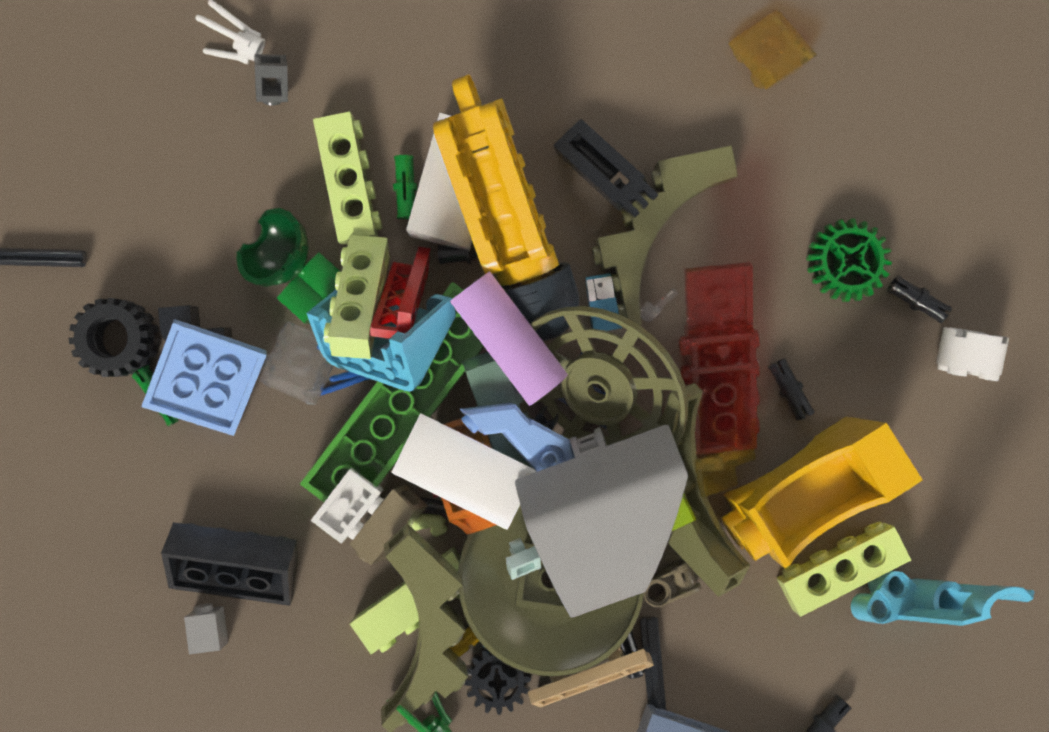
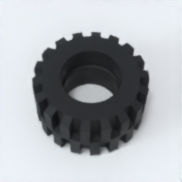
(89, 337)

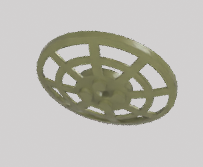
(611, 374)

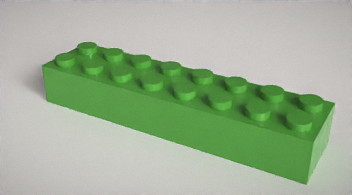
(386, 416)

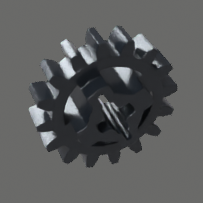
(486, 681)

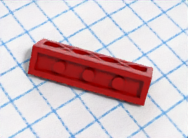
(408, 301)

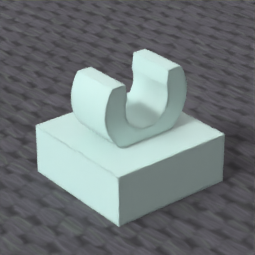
(522, 560)

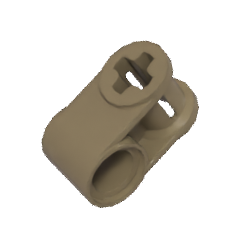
(673, 584)

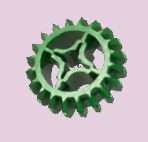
(866, 242)

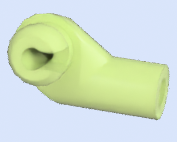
(433, 521)

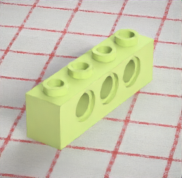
(330, 132)
(358, 295)
(888, 555)

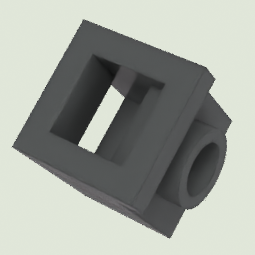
(271, 67)

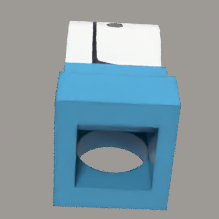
(601, 295)

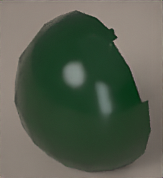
(277, 252)

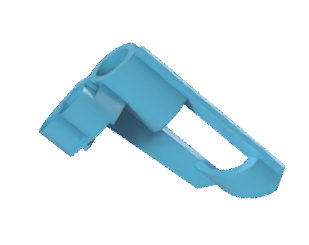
(932, 601)

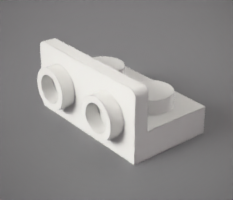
(347, 505)

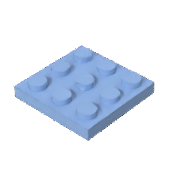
(204, 377)

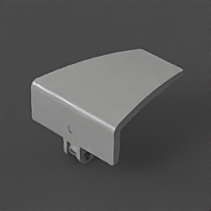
(604, 516)

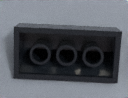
(230, 563)

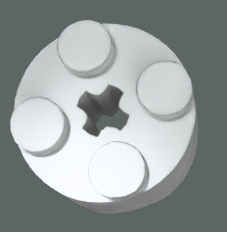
(972, 353)

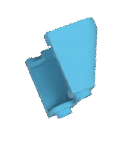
(403, 357)

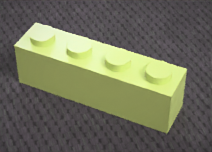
(392, 615)

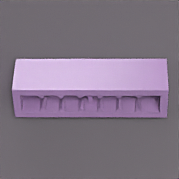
(509, 338)

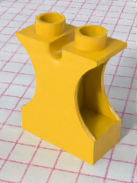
(829, 480)

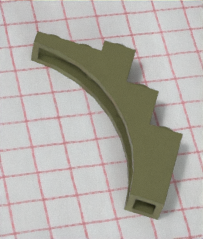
(678, 182)
(703, 541)
(434, 664)

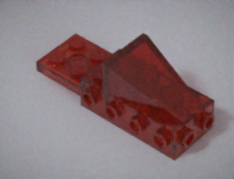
(722, 356)

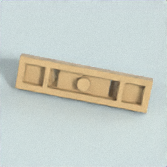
(617, 667)

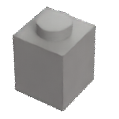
(206, 629)

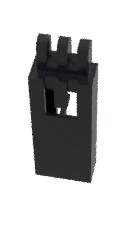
(599, 163)

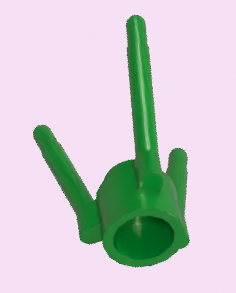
(431, 723)

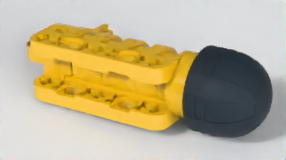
(502, 209)

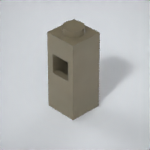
(395, 511)

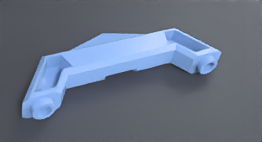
(532, 440)

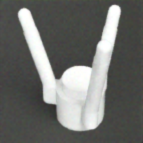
(245, 43)

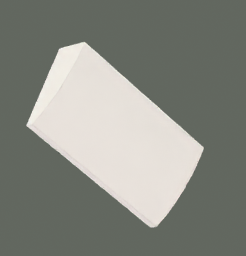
(436, 209)
(461, 471)

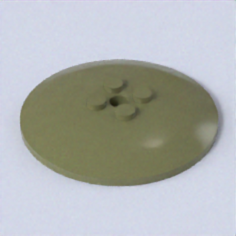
(526, 620)

